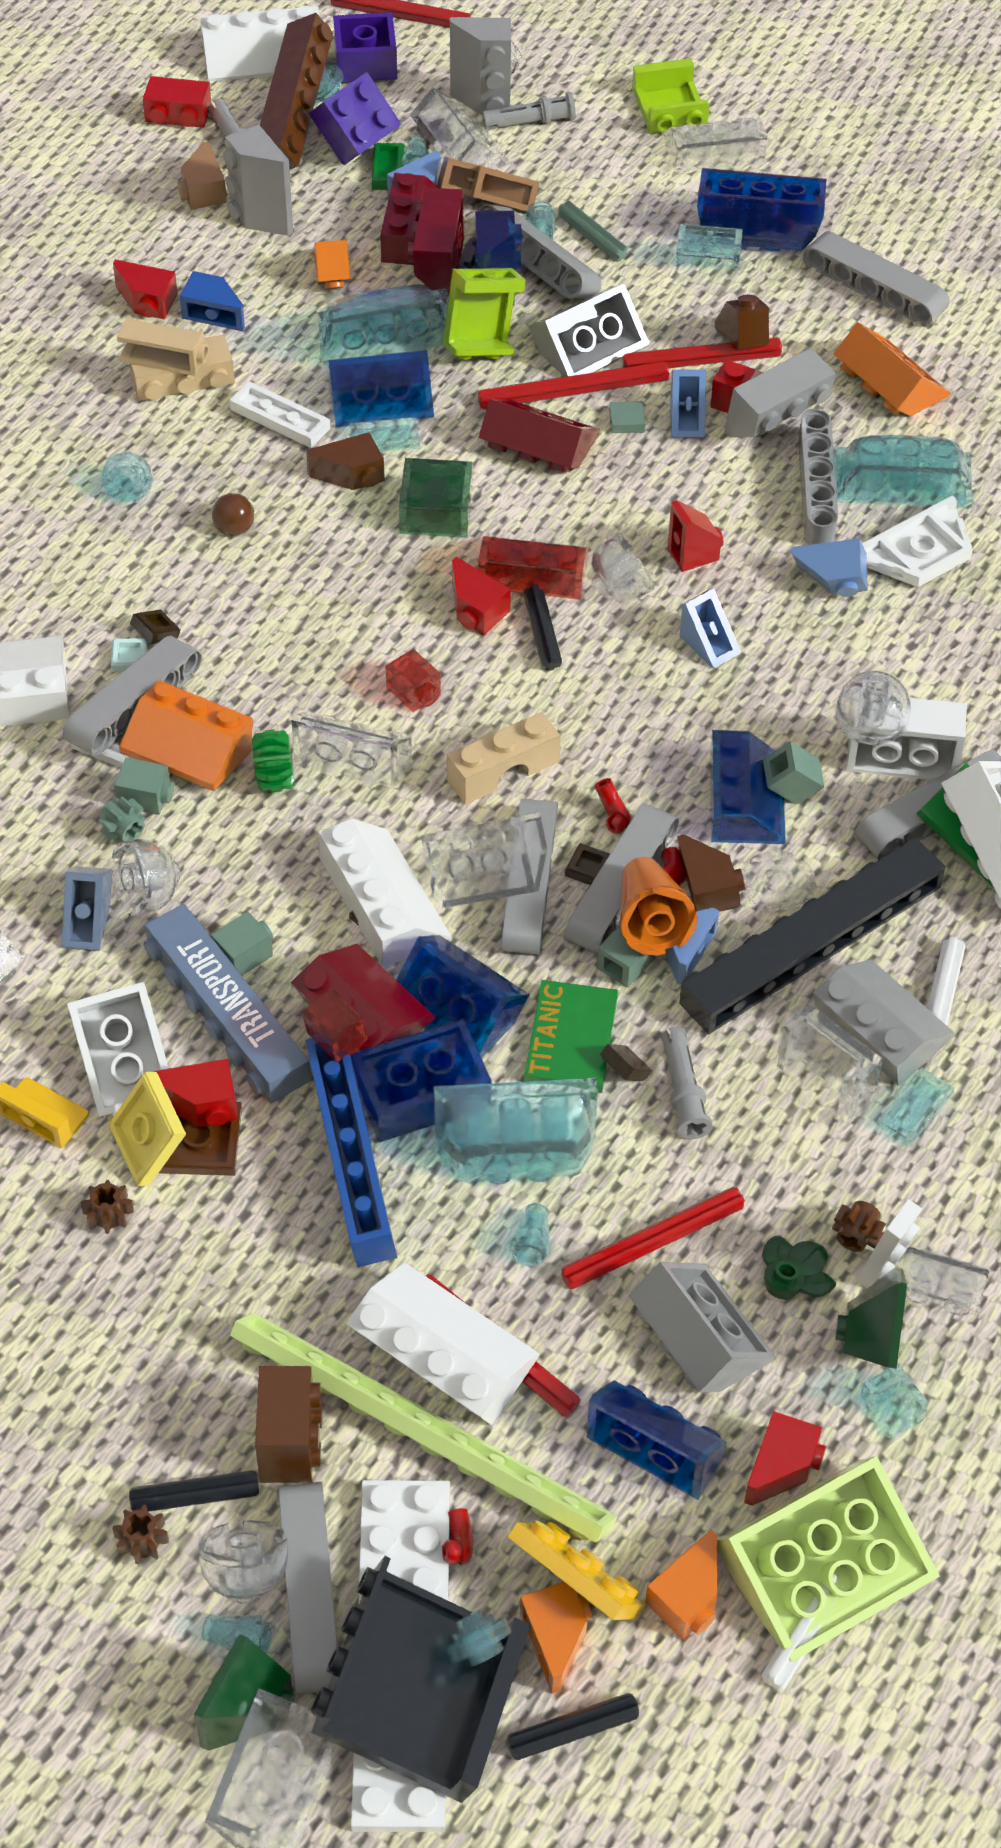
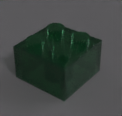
(436, 497)

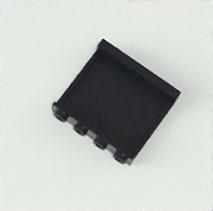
(403, 1697)

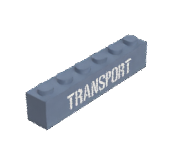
(227, 1004)

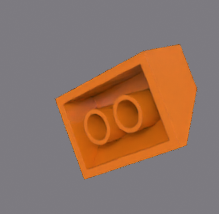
(888, 372)
(188, 735)

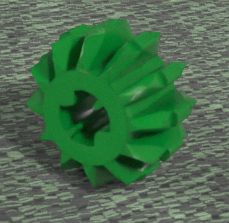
(273, 760)

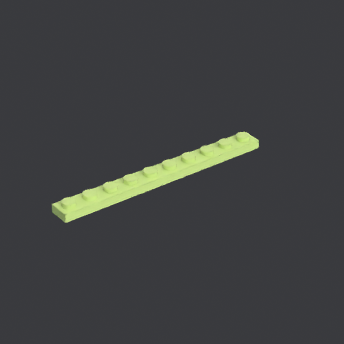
(433, 1432)

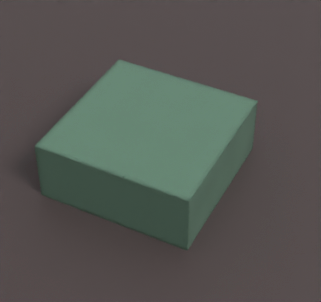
(627, 417)

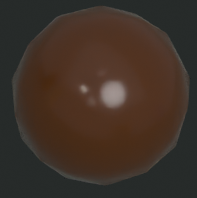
(233, 514)

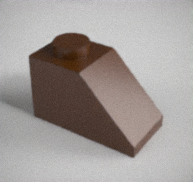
(744, 322)
(347, 462)
(710, 876)

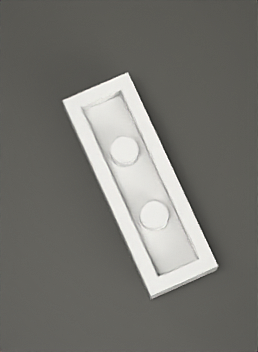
(279, 414)
(891, 1245)

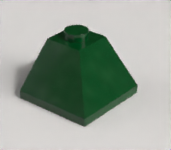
(875, 1321)
(233, 1692)

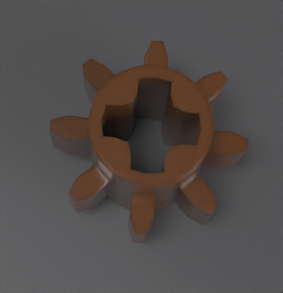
(107, 1206)
(858, 1226)
(133, 1542)

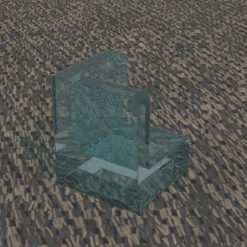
(893, 1401)

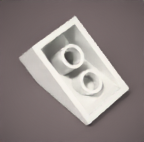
(33, 681)
(117, 1043)

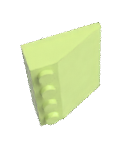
(836, 1527)

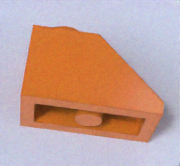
(331, 263)
(687, 1589)
(556, 1630)

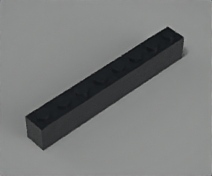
(810, 935)

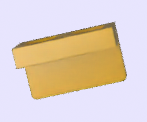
(41, 1111)

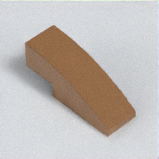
(488, 184)

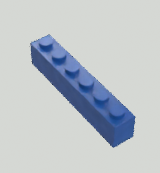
(352, 1157)

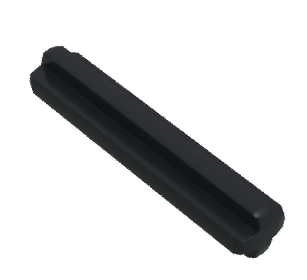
(542, 627)
(195, 1491)
(573, 1726)

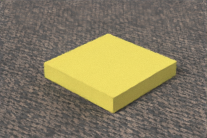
(147, 1129)

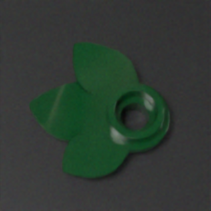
(795, 1268)

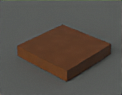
(206, 1149)

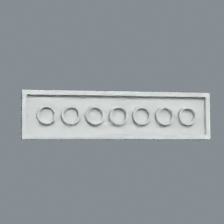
(409, 1526)

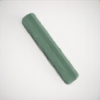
(593, 231)

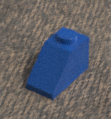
(211, 302)

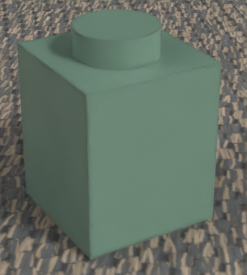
(793, 773)
(145, 783)
(245, 942)
(621, 961)

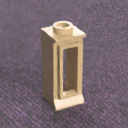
(162, 346)

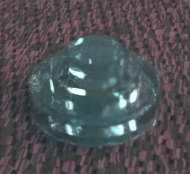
(330, 81)
(127, 477)
(478, 1638)

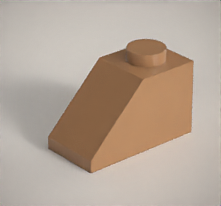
(202, 179)

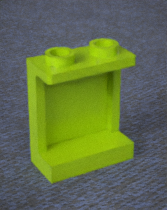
(668, 95)
(481, 312)

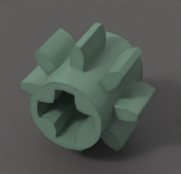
(122, 819)

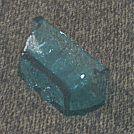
(383, 322)
(903, 471)
(515, 1129)

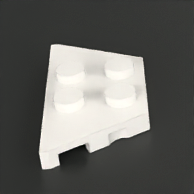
(921, 545)

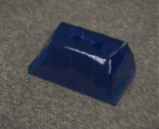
(768, 207)

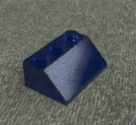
(496, 240)
(380, 387)
(739, 796)
(461, 987)
(402, 1073)
(654, 1437)

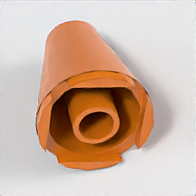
(654, 909)

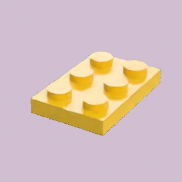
(579, 1569)

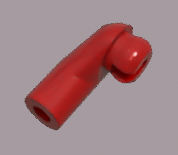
(619, 816)
(673, 864)
(460, 1546)

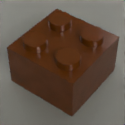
(288, 1424)

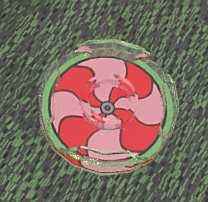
(772, 892)

